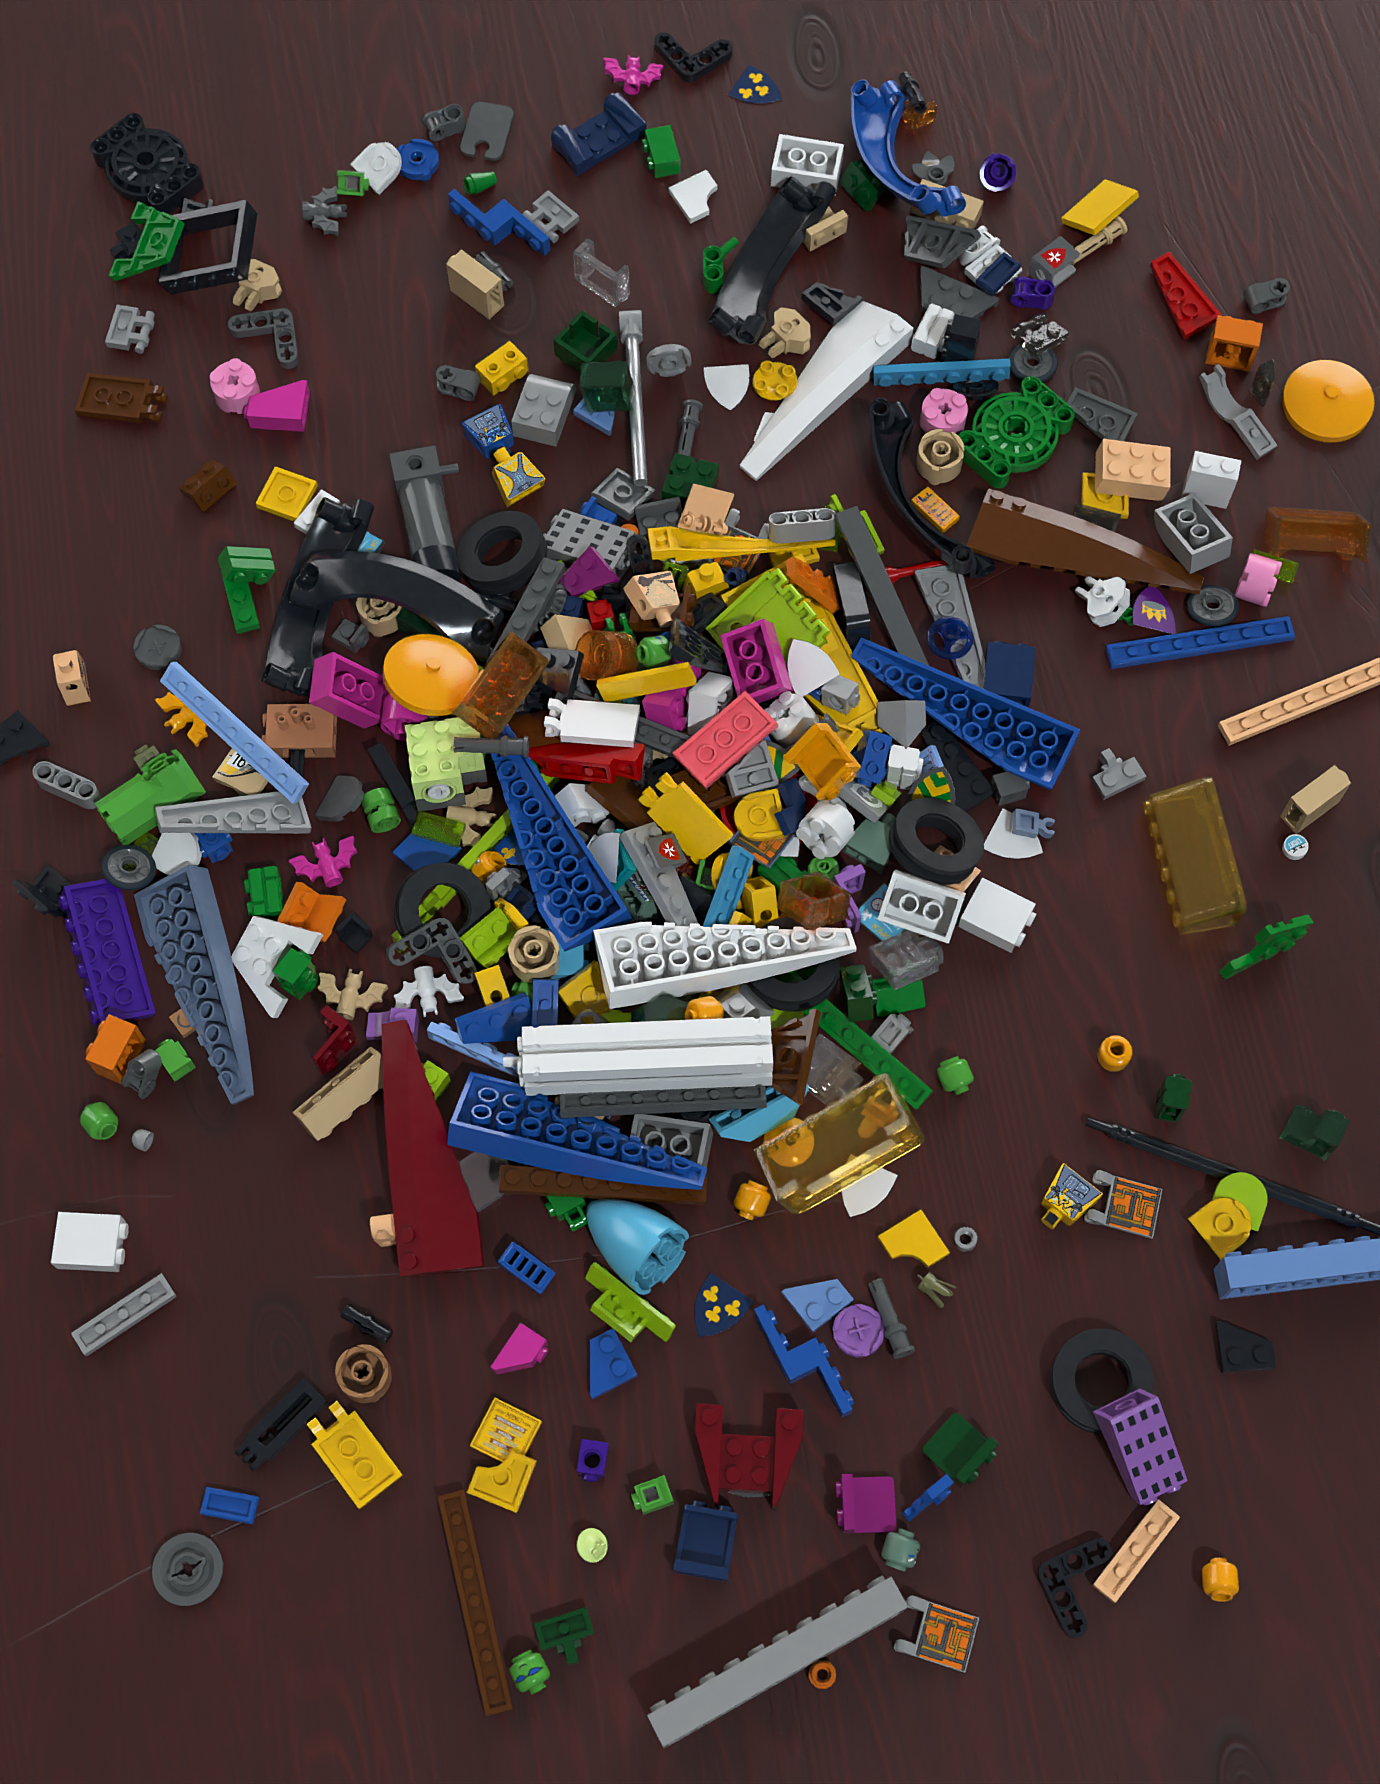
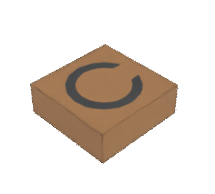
(181, 1023)

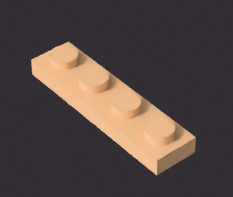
(1136, 1551)

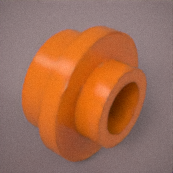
(831, 1674)

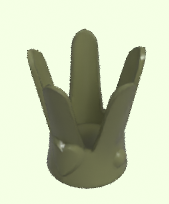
(931, 1282)

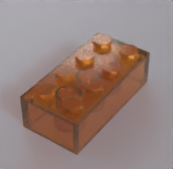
(501, 686)

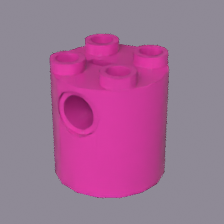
(396, 717)

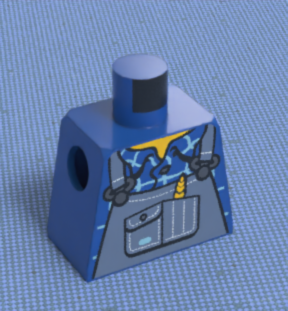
(489, 431)

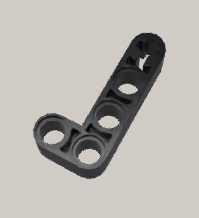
(852, 602)

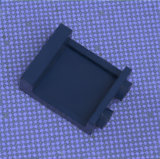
(1010, 671)
(706, 1541)

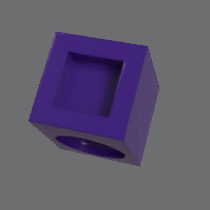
(590, 1448)

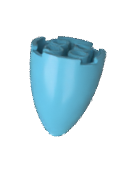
(627, 1237)

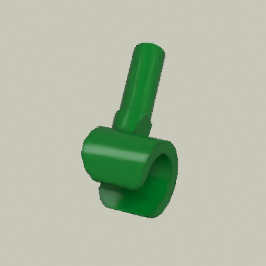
(1126, 616)

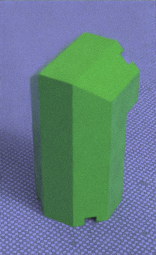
(132, 806)

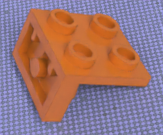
(311, 910)

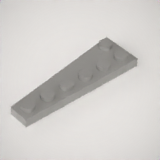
(240, 814)

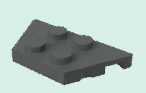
(936, 242)
(953, 295)

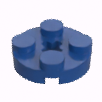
(418, 170)

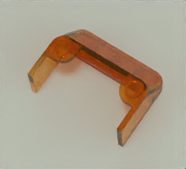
(1317, 530)

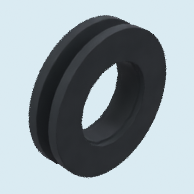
(491, 531)
(928, 864)
(447, 874)
(801, 995)
(1092, 1343)

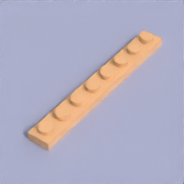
(1301, 702)

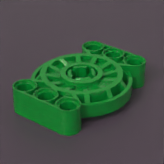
(1020, 413)

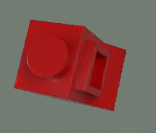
(597, 612)

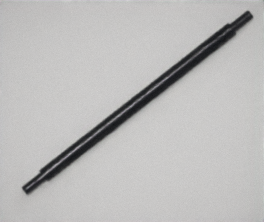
(1221, 1170)

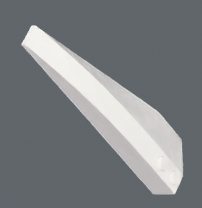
(831, 377)
(654, 960)

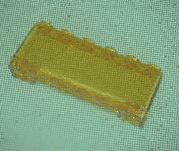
(1196, 856)
(839, 1145)

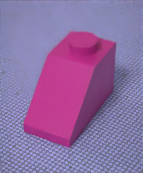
(520, 1351)

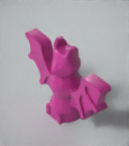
(632, 76)
(327, 866)

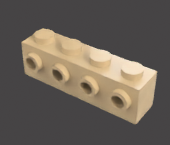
(342, 1095)

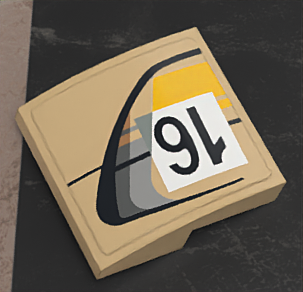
(239, 775)

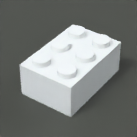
(807, 161)
(921, 906)

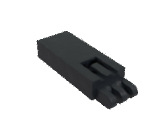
(394, 782)
(289, 1417)

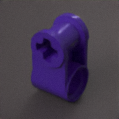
(1033, 293)

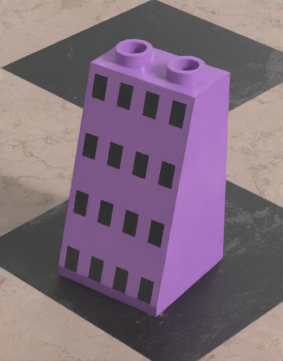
(1142, 1446)

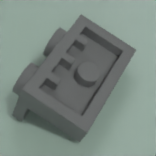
(658, 514)

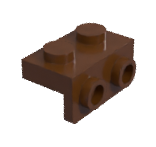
(208, 484)

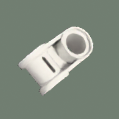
(979, 247)

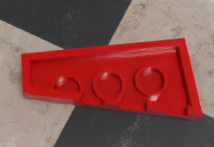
(1184, 297)

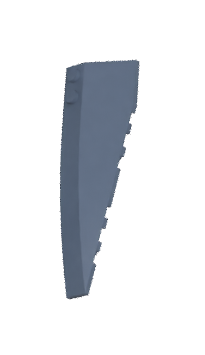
(192, 946)

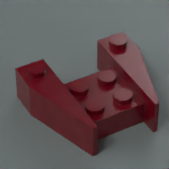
(747, 1461)

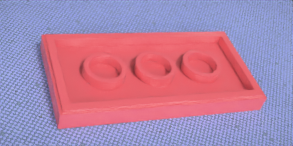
(725, 739)

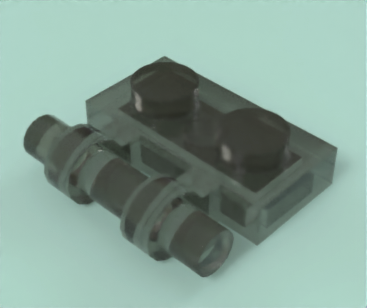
(1043, 338)

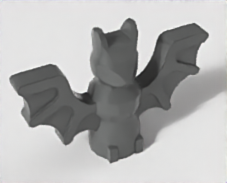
(320, 211)

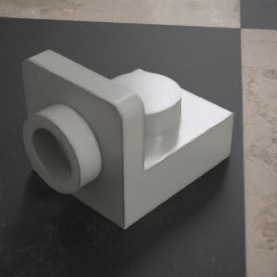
(893, 1031)

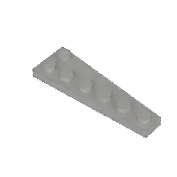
(948, 597)
(661, 883)

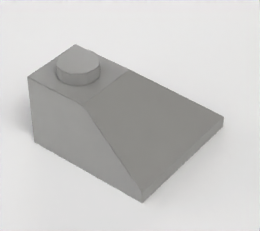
(742, 1002)

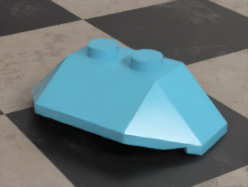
(754, 1122)

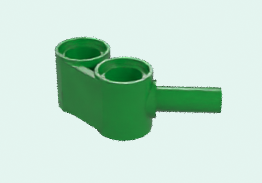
(713, 265)

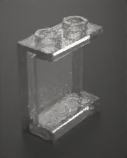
(598, 277)
(482, 1177)

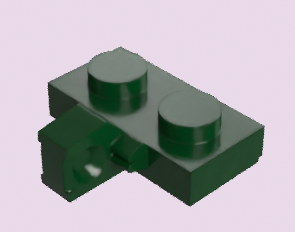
(565, 1633)

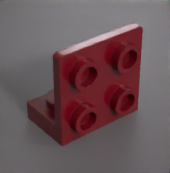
(341, 1040)

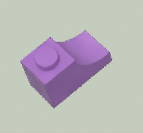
(375, 1021)

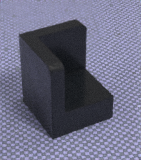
(616, 597)
(354, 933)

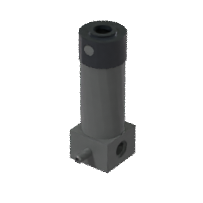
(424, 508)

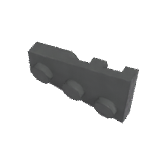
(1101, 416)

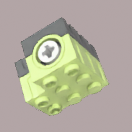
(435, 769)

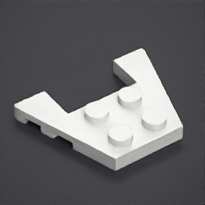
(260, 952)

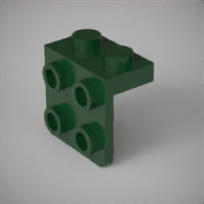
(862, 184)
(960, 1450)

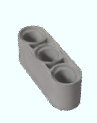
(802, 525)
(60, 777)

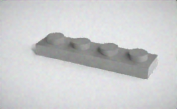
(123, 1314)

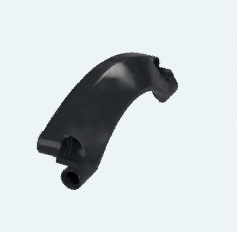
(768, 249)
(888, 438)
(424, 591)
(300, 632)

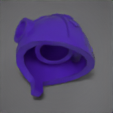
(997, 172)

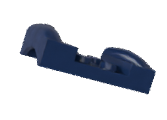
(600, 136)

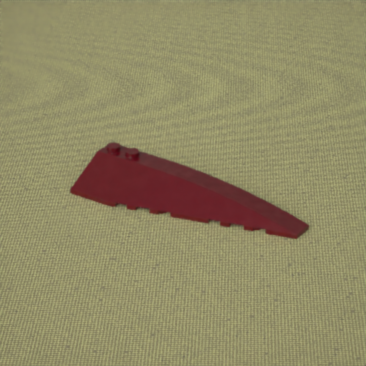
(430, 1200)

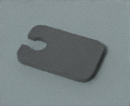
(488, 125)

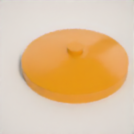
(1327, 401)
(428, 673)

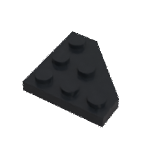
(693, 648)

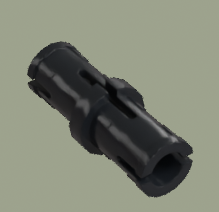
(366, 1323)

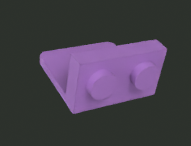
(852, 880)

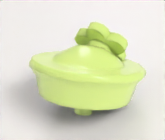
(592, 1545)

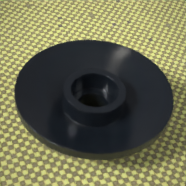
(976, 390)

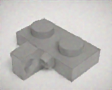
(1116, 774)

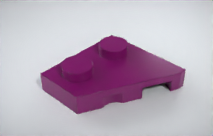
(588, 573)

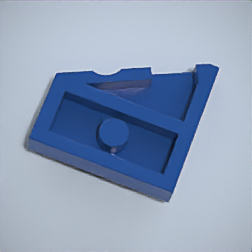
(608, 1364)
(936, 1493)

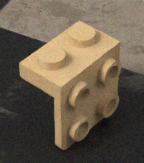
(826, 229)

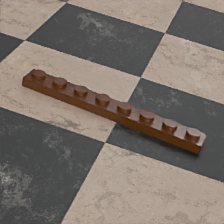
(554, 1183)
(475, 1603)

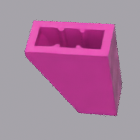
(279, 408)

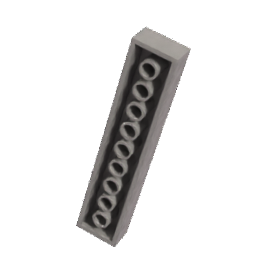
(776, 1662)

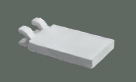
(592, 722)

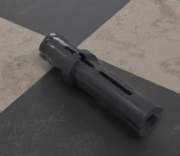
(911, 89)

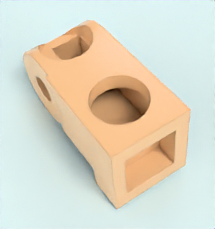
(383, 1230)

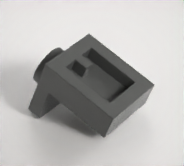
(351, 635)

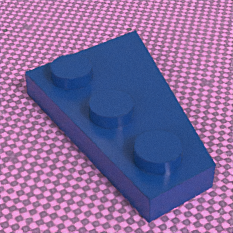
(496, 1022)

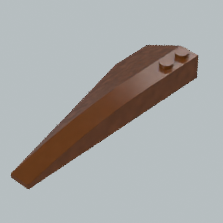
(1034, 534)

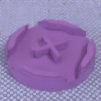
(858, 1330)

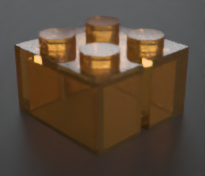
(813, 900)

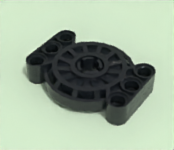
(162, 180)

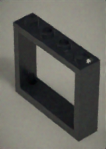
(206, 219)

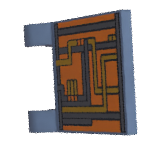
(764, 851)

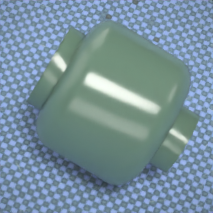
(900, 1549)

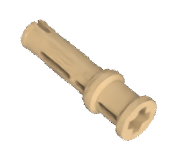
(1104, 237)

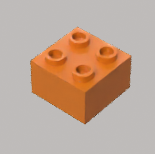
(1234, 343)
(114, 1048)

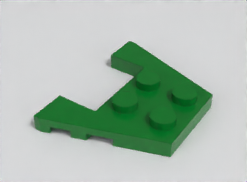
(155, 244)
(1270, 942)

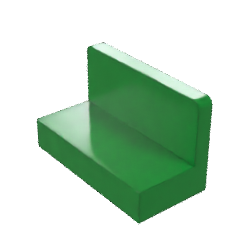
(900, 1000)

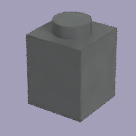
(1009, 788)

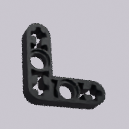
(692, 62)
(646, 556)
(1065, 1573)

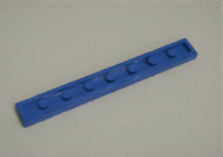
(1200, 642)

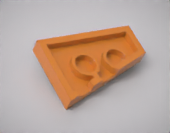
(813, 583)

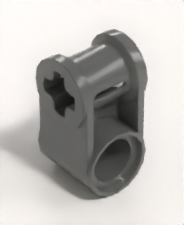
(446, 122)
(1265, 296)
(459, 383)
(142, 1073)

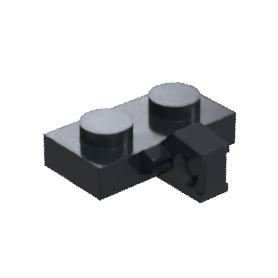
(128, 241)

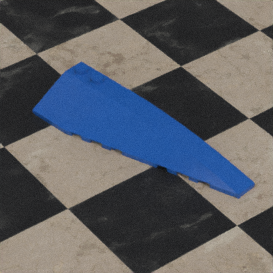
(999, 728)
(561, 870)
(507, 1124)

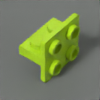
(489, 938)

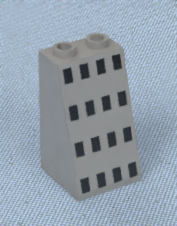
(573, 533)

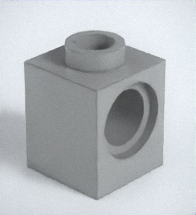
(840, 694)

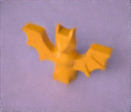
(179, 720)

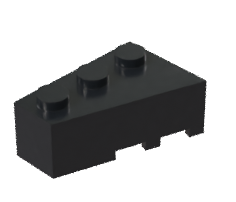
(961, 339)

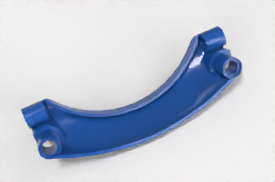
(874, 125)

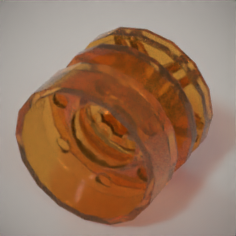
(607, 654)

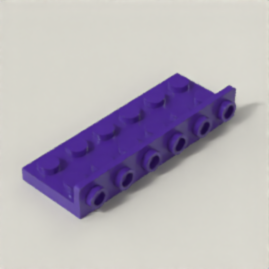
(106, 952)

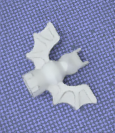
(426, 987)

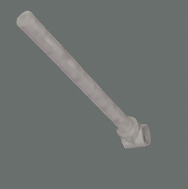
(631, 337)

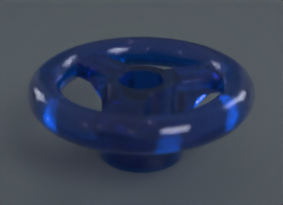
(951, 627)

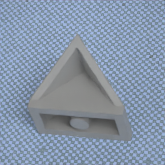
(902, 719)

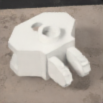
(1104, 598)

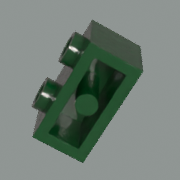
(857, 993)

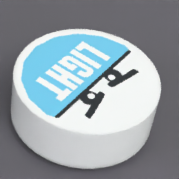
(1295, 847)

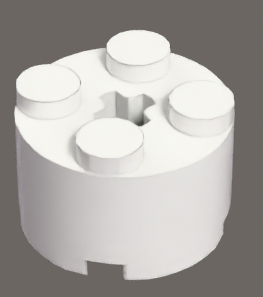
(792, 716)
(826, 829)

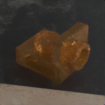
(918, 120)

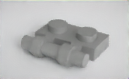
(555, 212)
(123, 326)

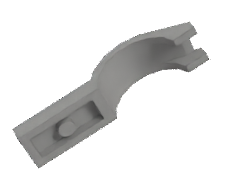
(1242, 419)

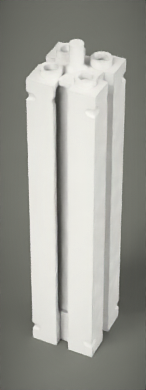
(644, 1056)

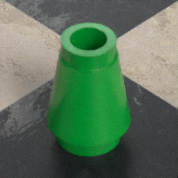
(478, 182)

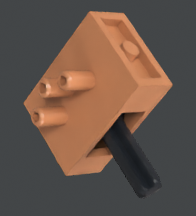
(300, 733)

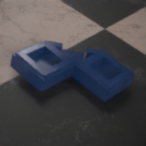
(795, 802)

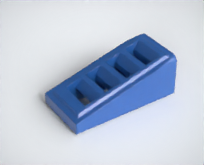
(512, 1269)

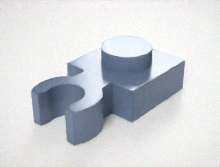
(1029, 825)

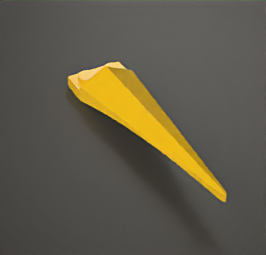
(694, 545)

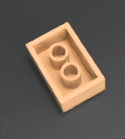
(1132, 470)

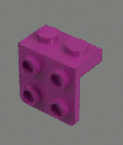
(866, 1504)

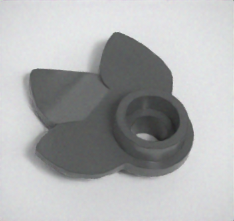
(934, 169)

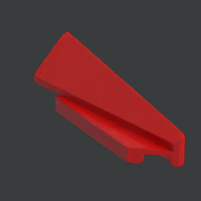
(589, 761)

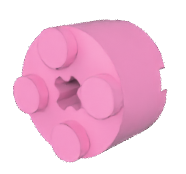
(233, 385)
(944, 411)
(1258, 579)

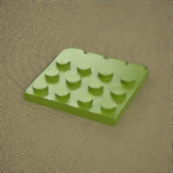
(776, 604)

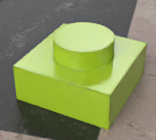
(886, 792)

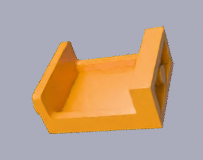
(823, 760)

